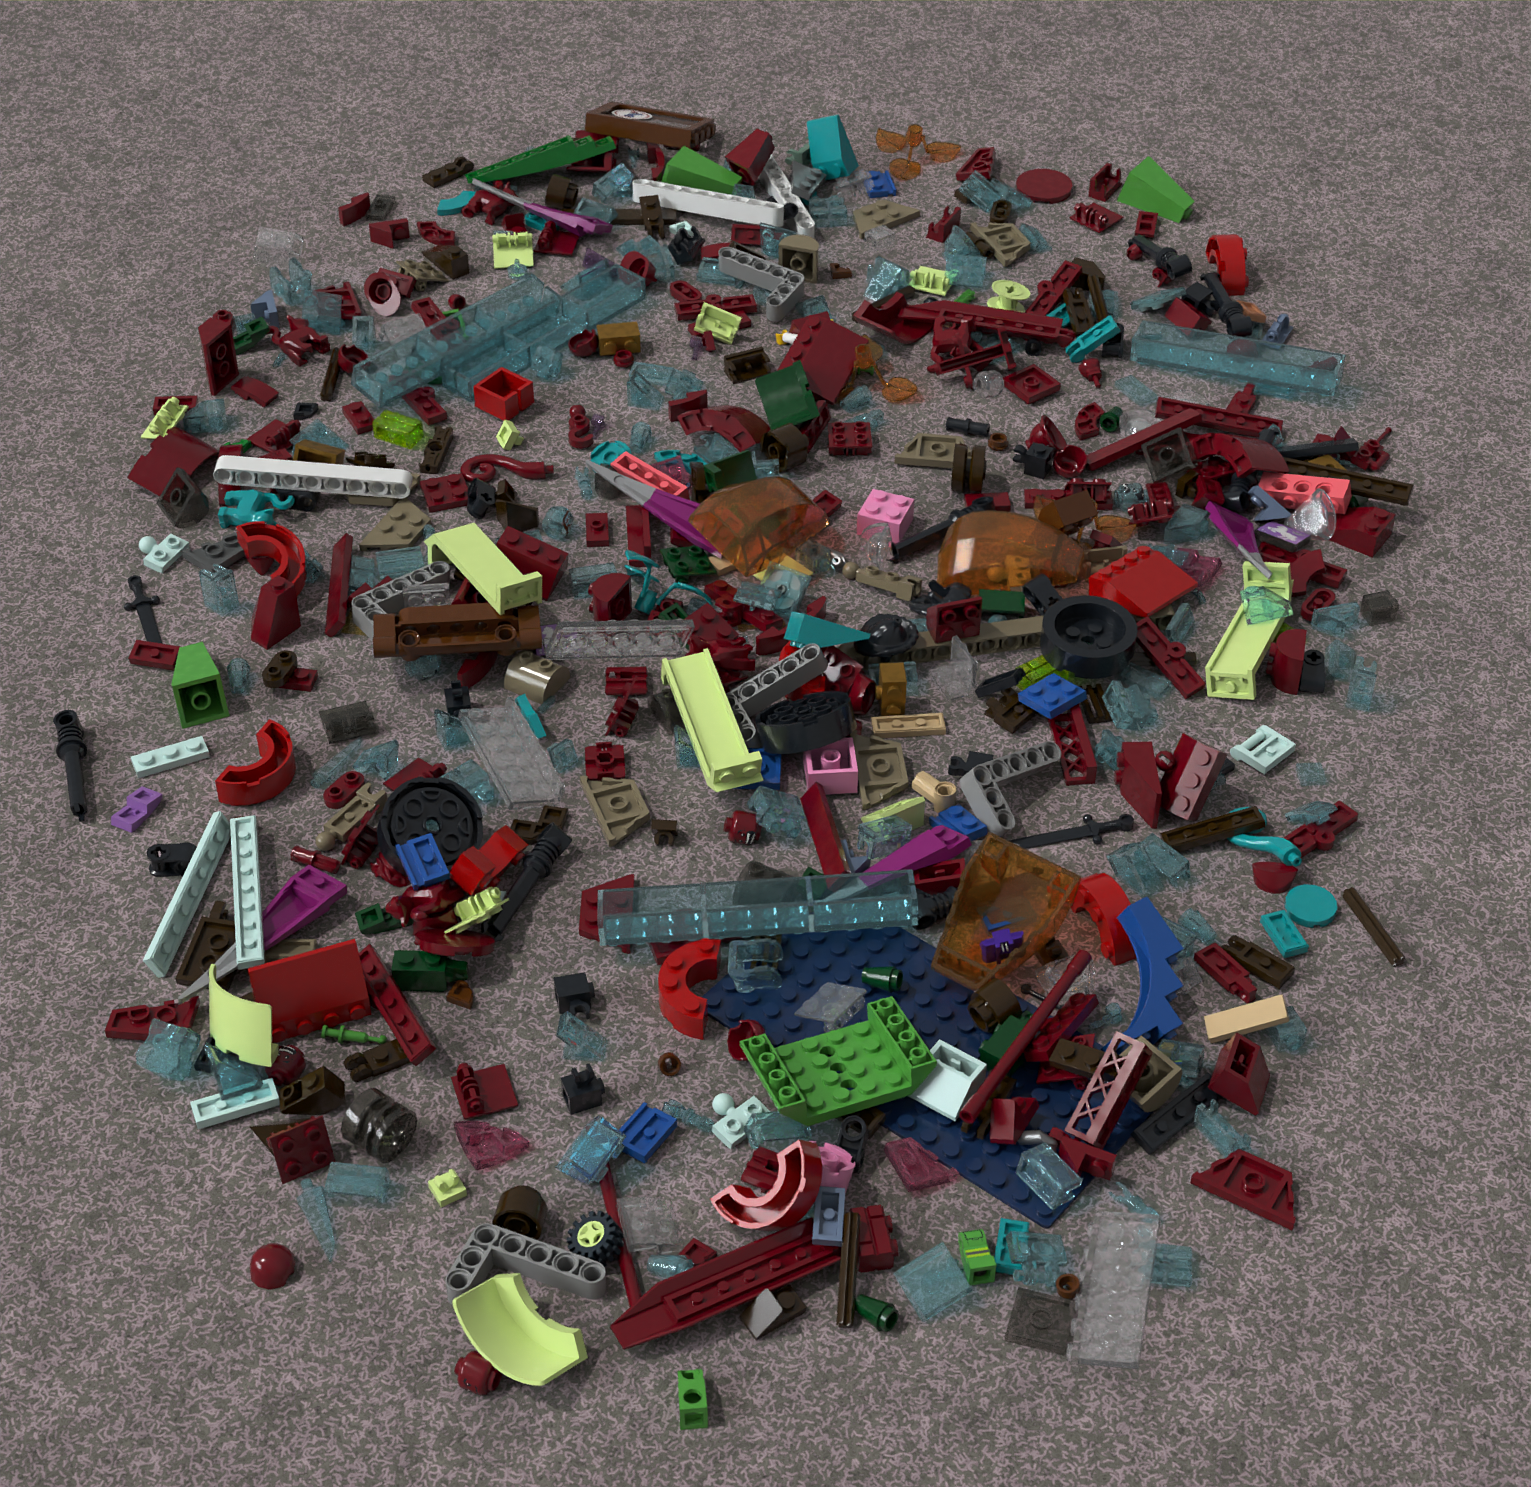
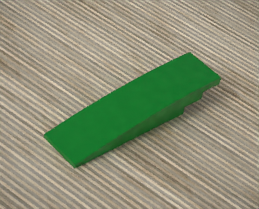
(545, 157)

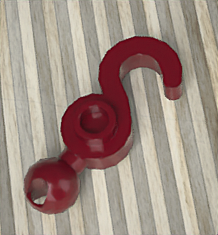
(578, 426)

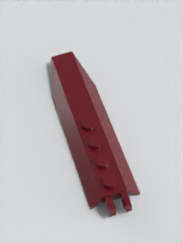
(990, 319)
(724, 1283)

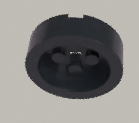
(1098, 622)
(806, 722)
(427, 800)

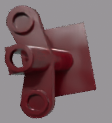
(965, 360)

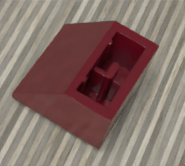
(954, 619)
(1241, 1074)

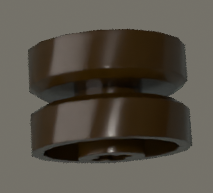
(967, 468)

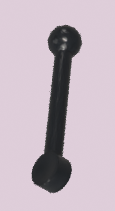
(1026, 989)

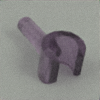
(695, 342)
(597, 421)

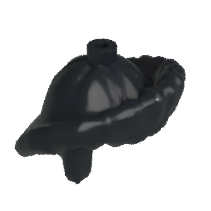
(939, 595)
(888, 637)

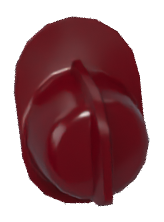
(640, 265)
(382, 293)

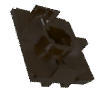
(370, 460)

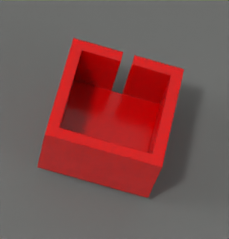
(503, 394)

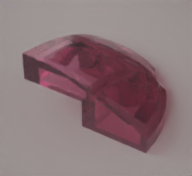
(1200, 567)
(487, 1145)

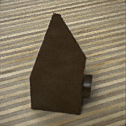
(449, 259)

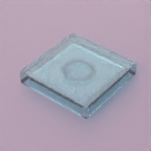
(932, 1282)

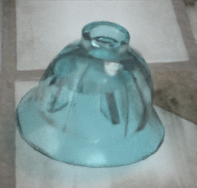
(959, 244)

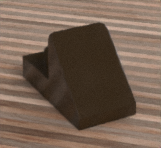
(772, 1311)

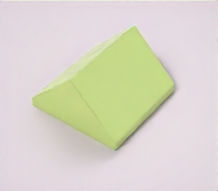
(909, 810)

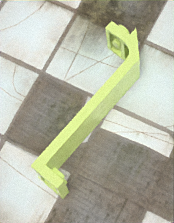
(485, 567)
(1244, 646)
(710, 722)

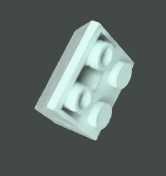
(951, 1081)

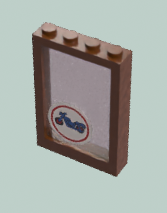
(649, 125)

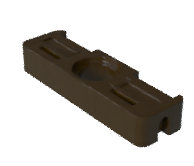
(434, 459)

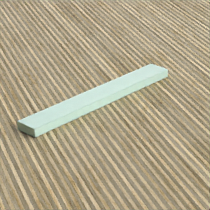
(247, 892)
(188, 895)

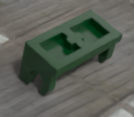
(1002, 601)

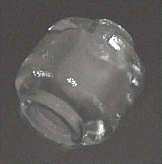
(988, 384)

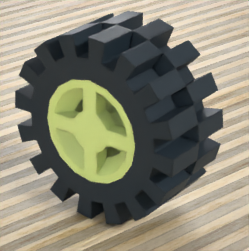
(585, 1236)

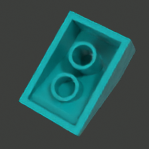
(830, 147)
(806, 629)

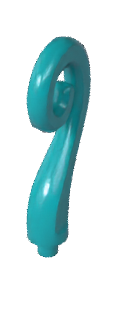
(1280, 847)

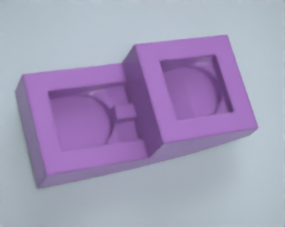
(138, 809)

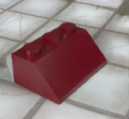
(218, 354)
(532, 556)
(1192, 778)

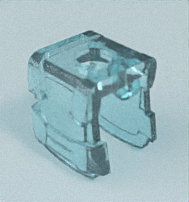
(287, 290)
(761, 976)
(168, 1050)

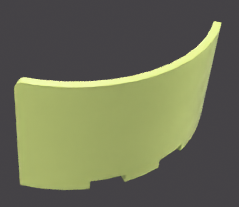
(240, 1025)
(513, 1336)

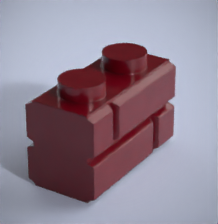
(875, 1245)

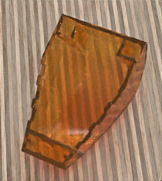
(758, 521)
(1005, 552)
(1008, 887)

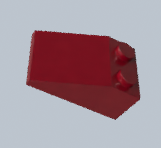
(1363, 529)
(1139, 780)

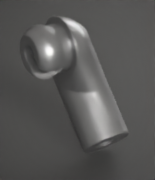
(837, 559)
(1037, 1137)

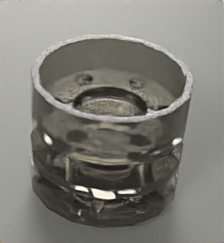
(379, 1125)

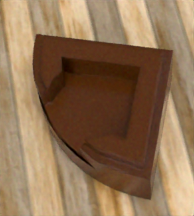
(839, 272)
(460, 994)

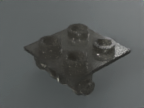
(347, 722)

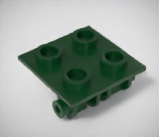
(686, 562)

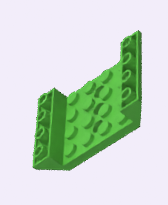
(877, 1059)

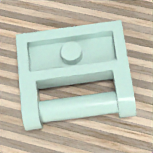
(1267, 754)

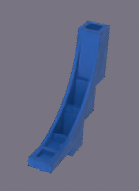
(1155, 951)

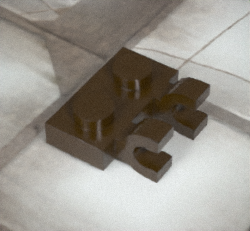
(1012, 714)

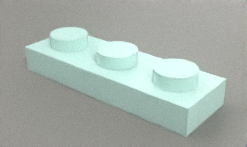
(170, 757)
(213, 1110)

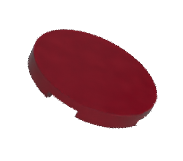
(1044, 185)
(449, 944)

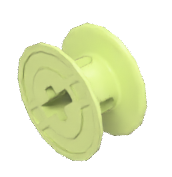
(1009, 295)

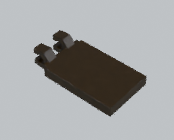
(210, 941)

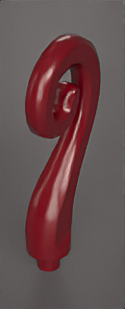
(527, 470)

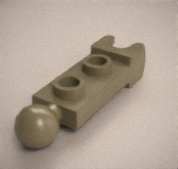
(890, 581)
(349, 817)

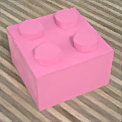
(886, 508)
(832, 767)

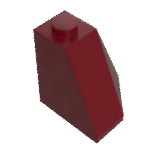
(751, 156)
(275, 613)

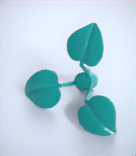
(647, 597)

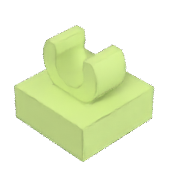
(509, 435)
(447, 1188)

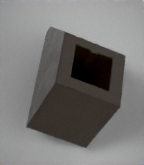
(1088, 267)
(313, 1094)

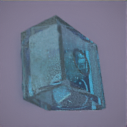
(591, 1151)

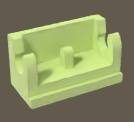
(720, 322)

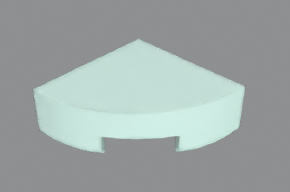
(675, 227)

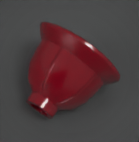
(1046, 433)

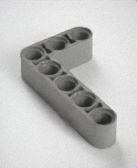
(785, 284)
(389, 596)
(773, 685)
(983, 783)
(521, 1254)

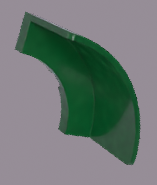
(786, 396)
(729, 471)

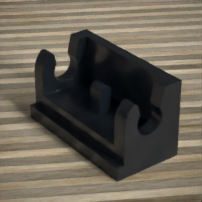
(685, 247)

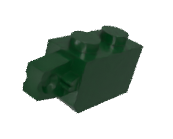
(426, 971)
(1004, 1035)

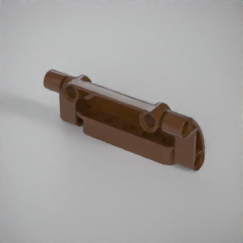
(455, 631)

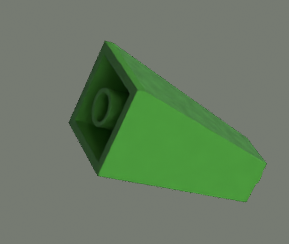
(699, 172)
(1155, 191)
(197, 687)

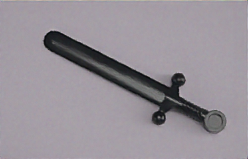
(143, 608)
(1092, 828)

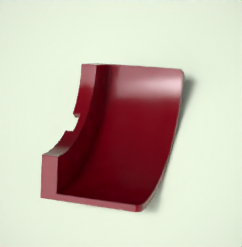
(593, 164)
(886, 320)
(733, 422)
(1242, 452)
(168, 453)

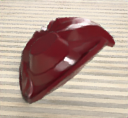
(388, 873)

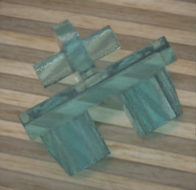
(1107, 749)

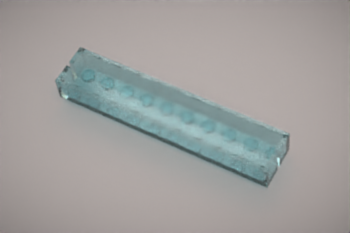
(1238, 358)

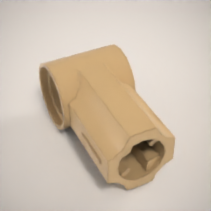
(939, 793)

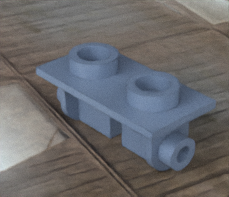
(1279, 330)

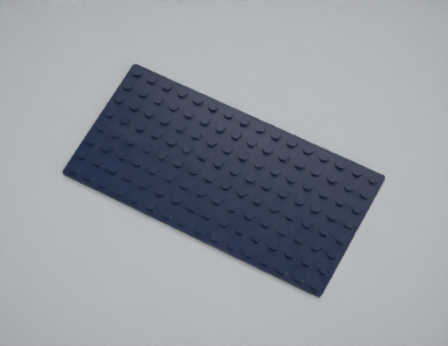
(936, 1011)

